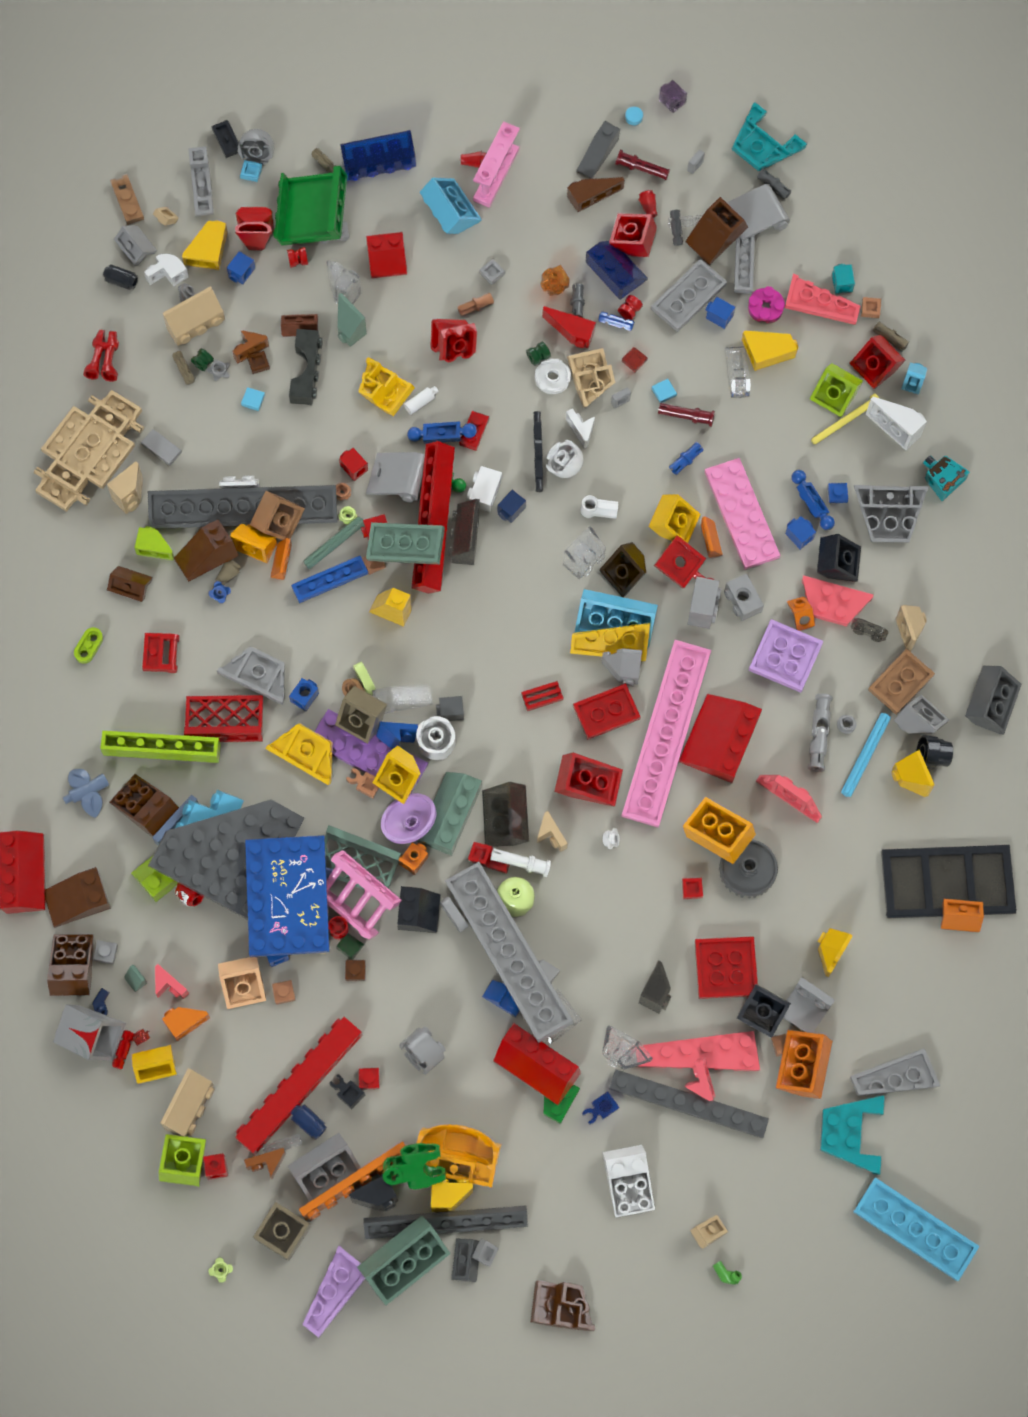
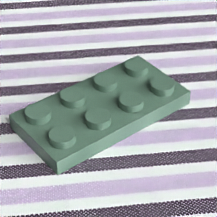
(405, 543)

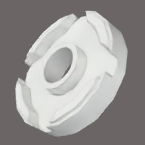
(552, 386)

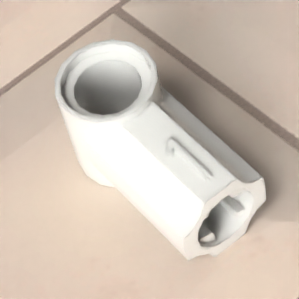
(601, 508)

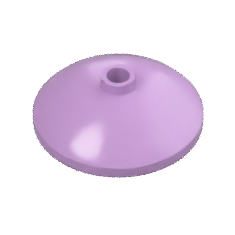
(410, 820)

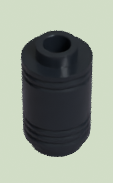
(120, 277)

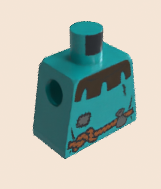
(944, 475)

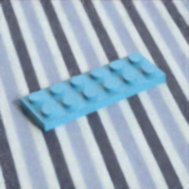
(916, 1229)

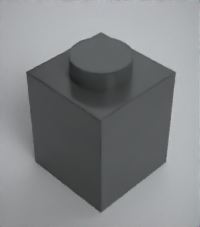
(450, 708)

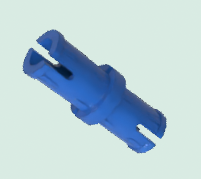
(686, 458)

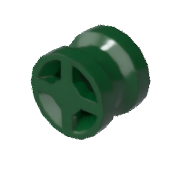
(202, 359)

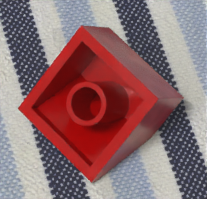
(633, 234)
(386, 255)
(877, 361)

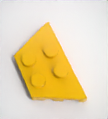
(306, 751)

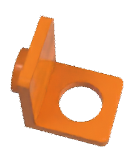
(800, 608)

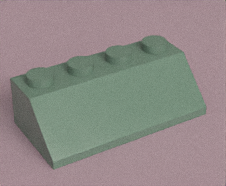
(453, 807)

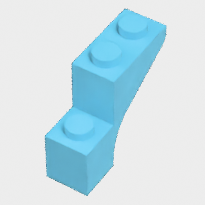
(220, 803)

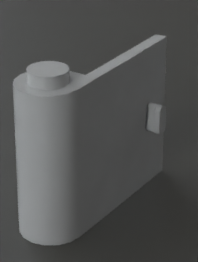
(760, 211)
(397, 475)

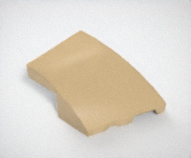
(590, 374)

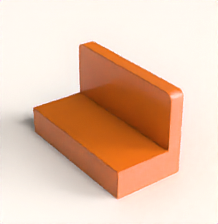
(962, 915)

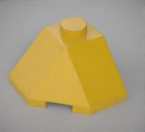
(831, 948)

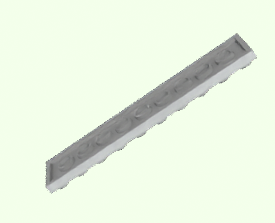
(509, 952)

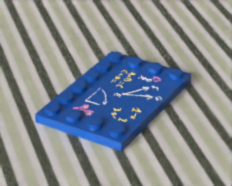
(287, 896)

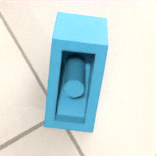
(914, 378)

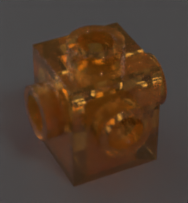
(554, 280)

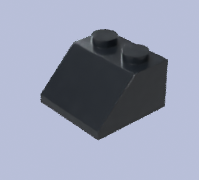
(838, 558)
(418, 910)
(763, 1010)
(375, 1195)

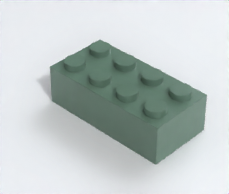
(403, 1260)

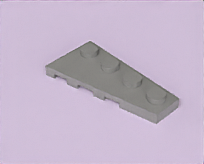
(901, 1074)

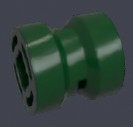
(538, 353)

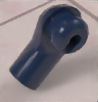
(99, 1002)

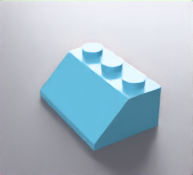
(449, 205)

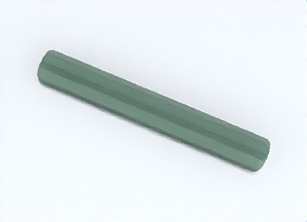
(333, 542)

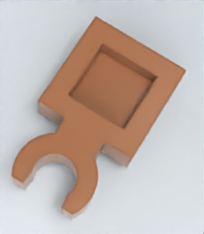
(364, 783)

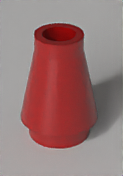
(473, 159)
(648, 202)

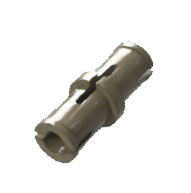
(891, 336)

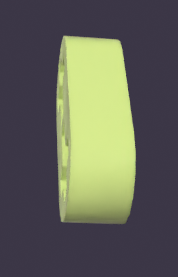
(364, 677)

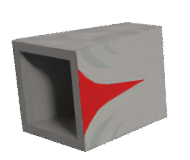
(89, 1033)

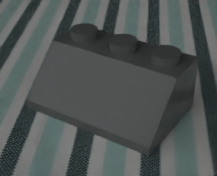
(993, 699)

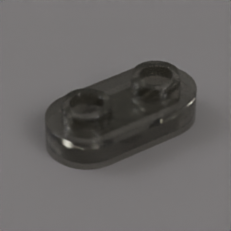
(874, 631)

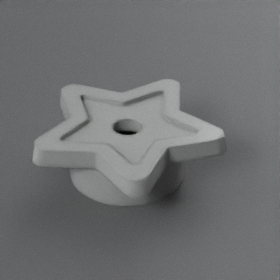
(219, 365)

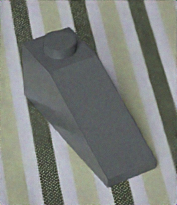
(599, 149)

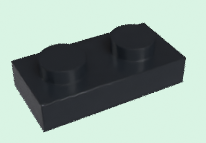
(226, 138)

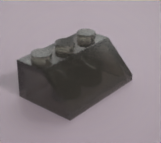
(465, 532)
(505, 815)

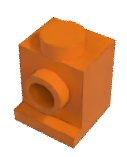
(414, 864)

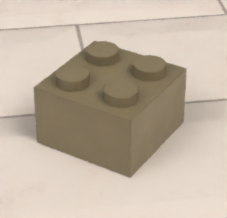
(360, 714)
(282, 1231)

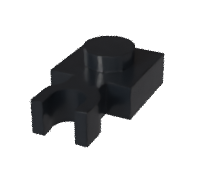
(348, 1093)

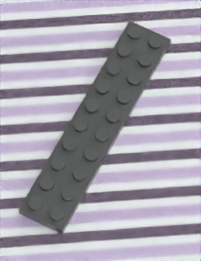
(235, 505)

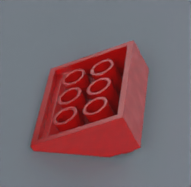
(720, 736)

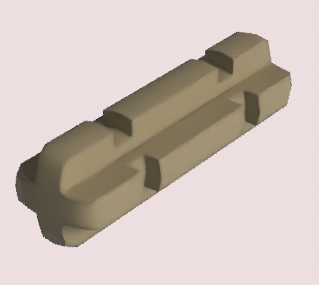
(323, 160)
(183, 367)

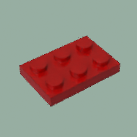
(606, 711)

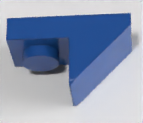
(394, 733)
(500, 996)

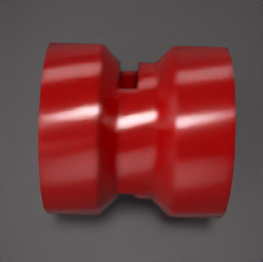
(293, 257)
(631, 305)
(338, 924)

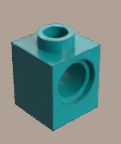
(843, 278)

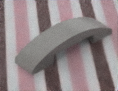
(201, 181)

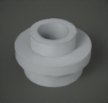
(849, 719)

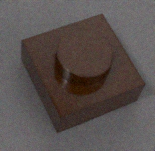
(355, 970)

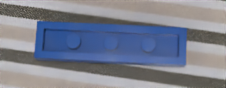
(329, 579)

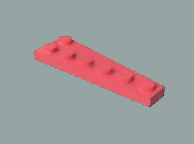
(721, 1052)

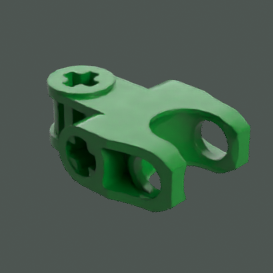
(411, 1166)

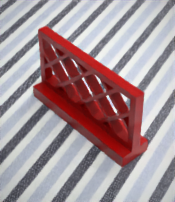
(225, 733)

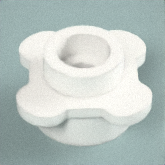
(611, 838)

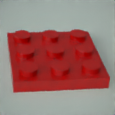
(725, 967)

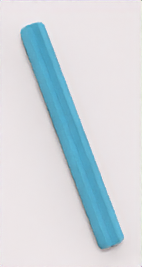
(865, 755)

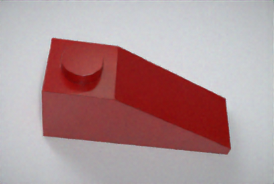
(574, 328)

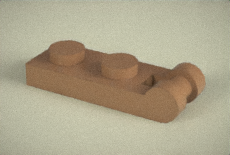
(127, 200)

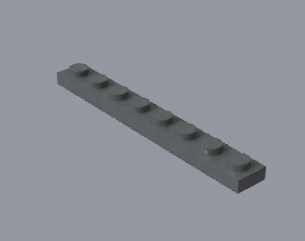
(689, 1104)
(449, 1221)

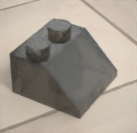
(656, 991)

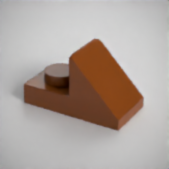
(253, 344)
(271, 1159)

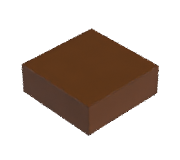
(258, 362)

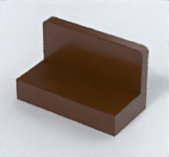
(128, 583)

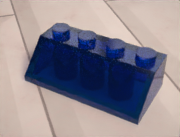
(378, 155)

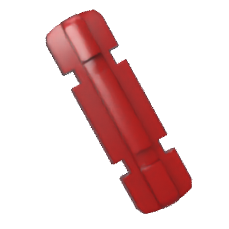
(123, 1049)

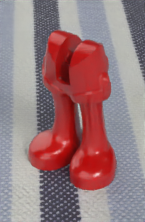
(108, 372)

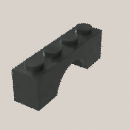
(302, 387)

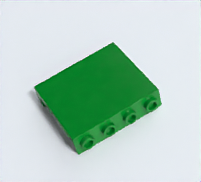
(310, 207)

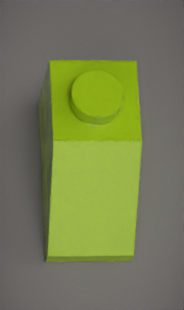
(152, 544)

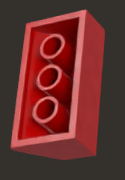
(22, 872)
(536, 1064)

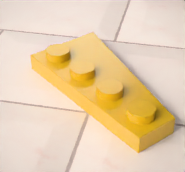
(611, 639)

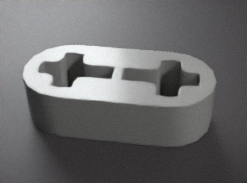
(454, 914)

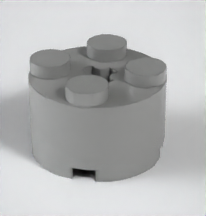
(423, 1050)

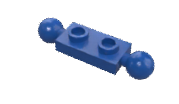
(442, 432)
(813, 500)

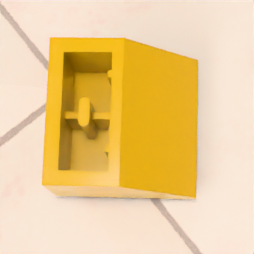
(449, 1196)

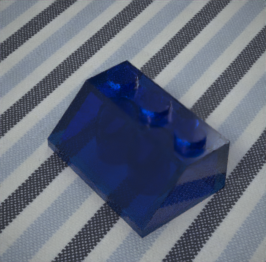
(614, 269)

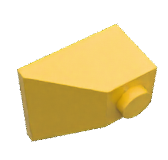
(397, 774)
(913, 774)

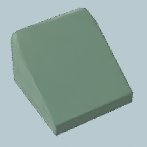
(135, 978)

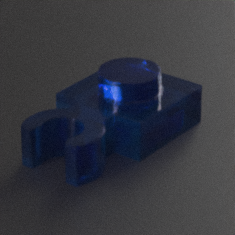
(603, 1106)

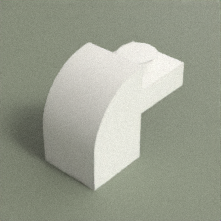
(168, 266)

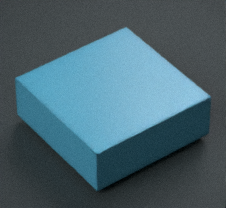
(251, 171)
(664, 391)
(253, 399)

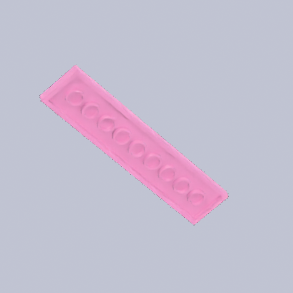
(666, 733)

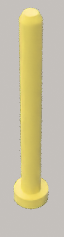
(834, 427)

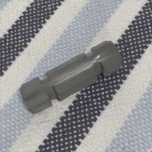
(676, 227)

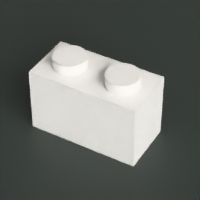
(486, 487)

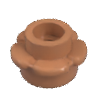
(343, 487)

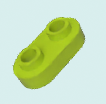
(88, 646)

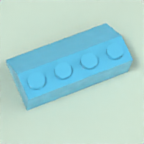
(610, 611)

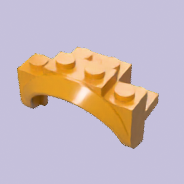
(462, 1151)

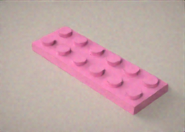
(742, 513)

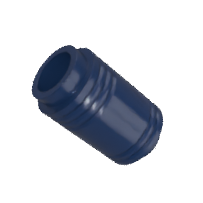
(308, 1121)

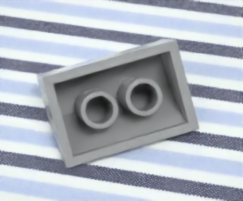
(324, 1167)

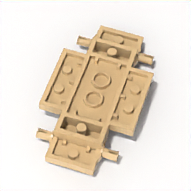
(87, 449)

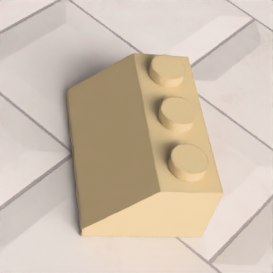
(193, 316)
(187, 1104)

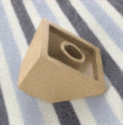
(910, 624)

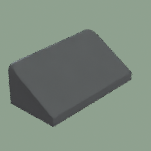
(464, 1266)

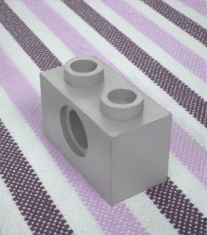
(744, 587)

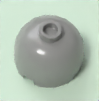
(256, 146)

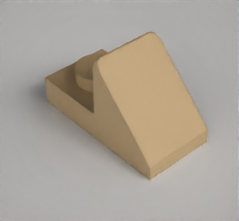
(549, 828)
(708, 1231)

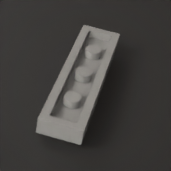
(744, 265)

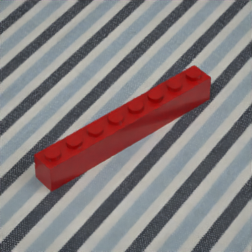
(434, 509)
(299, 1085)

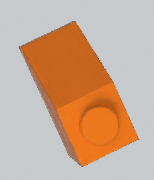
(184, 1020)

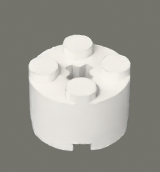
(439, 748)

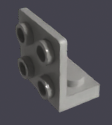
(807, 1006)

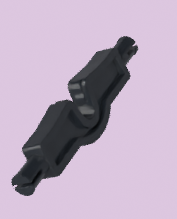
(538, 458)

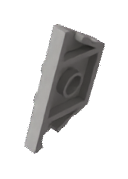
(257, 672)

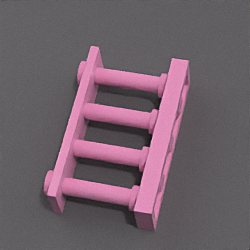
(496, 164)
(372, 887)

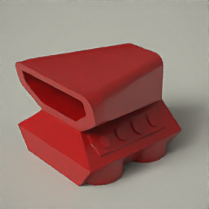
(254, 226)
(453, 338)

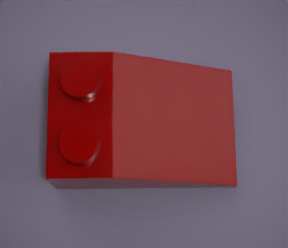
(588, 779)

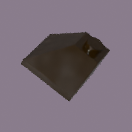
(624, 568)

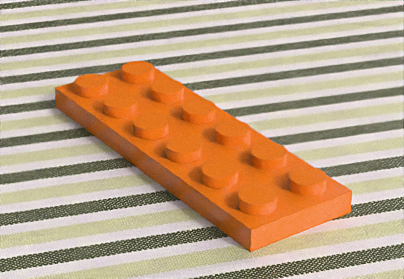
(347, 1186)

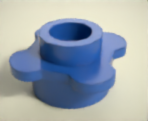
(219, 597)

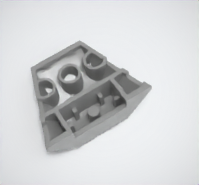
(890, 510)

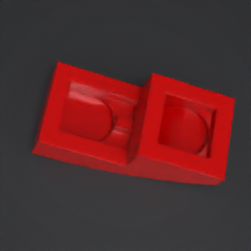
(482, 854)

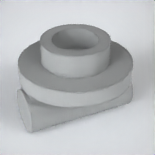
(185, 292)

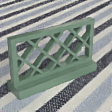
(367, 847)

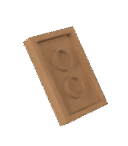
(901, 681)

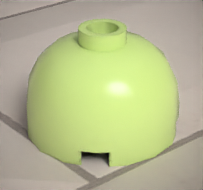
(519, 903)

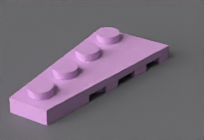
(334, 1292)

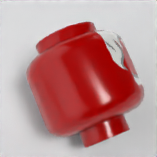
(188, 896)

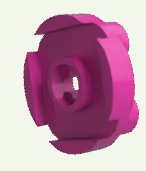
(769, 296)

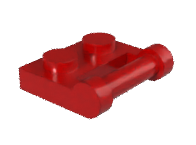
(154, 652)

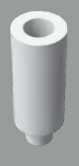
(420, 400)

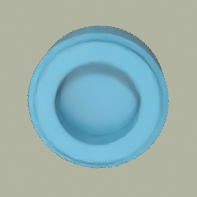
(634, 116)

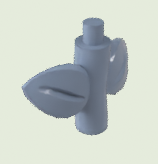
(86, 791)

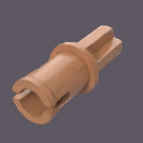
(475, 304)

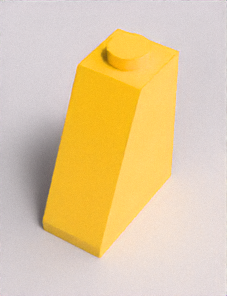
(207, 246)
(768, 348)
(392, 606)

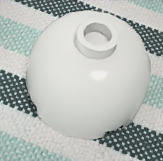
(565, 459)

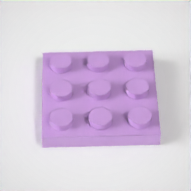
(785, 655)

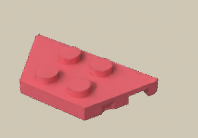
(833, 601)
(794, 796)

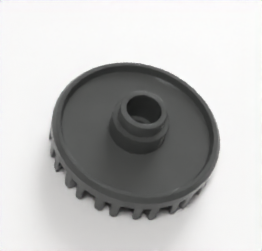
(753, 881)

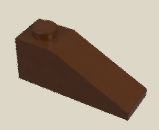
(590, 191)

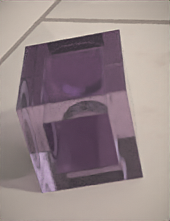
(672, 96)

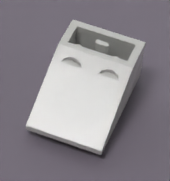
(629, 1180)

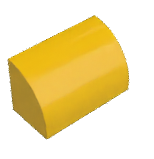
(153, 1064)

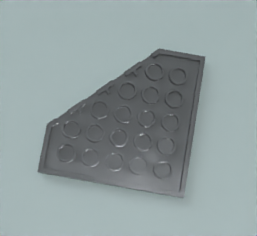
(212, 852)

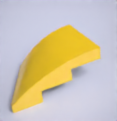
(384, 387)

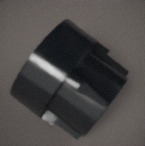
(935, 751)

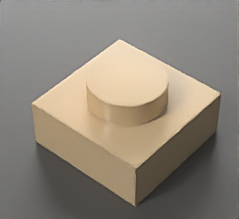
(165, 216)

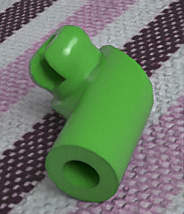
(726, 1276)

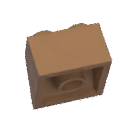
(277, 516)

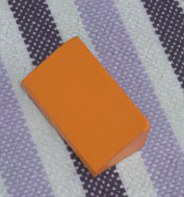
(710, 537)
(281, 559)

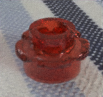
(141, 1036)

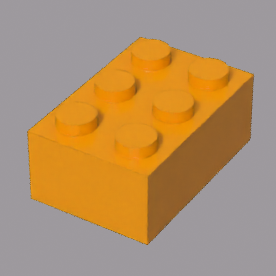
(719, 830)

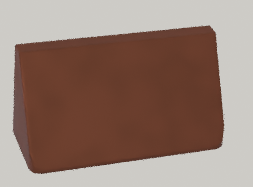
(291, 323)

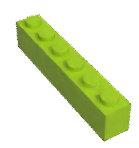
(160, 746)

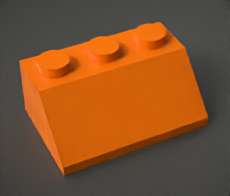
(804, 1064)

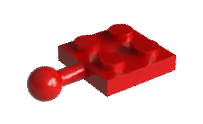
(692, 559)

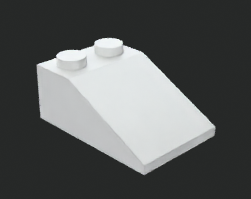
(897, 421)

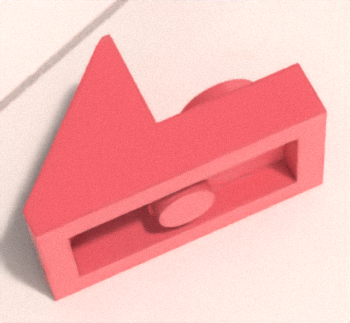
(164, 980)
(704, 1085)

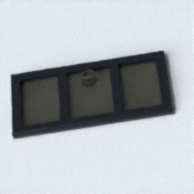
(922, 877)

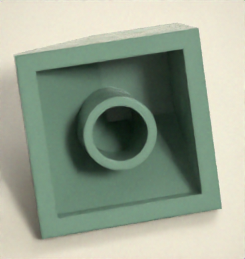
(350, 323)

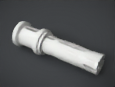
(530, 864)

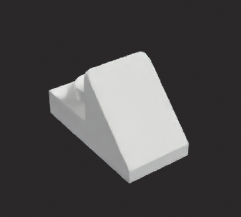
(581, 429)

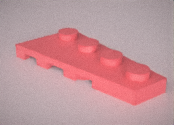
(810, 299)

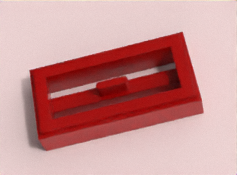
(557, 690)

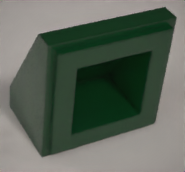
(350, 946)

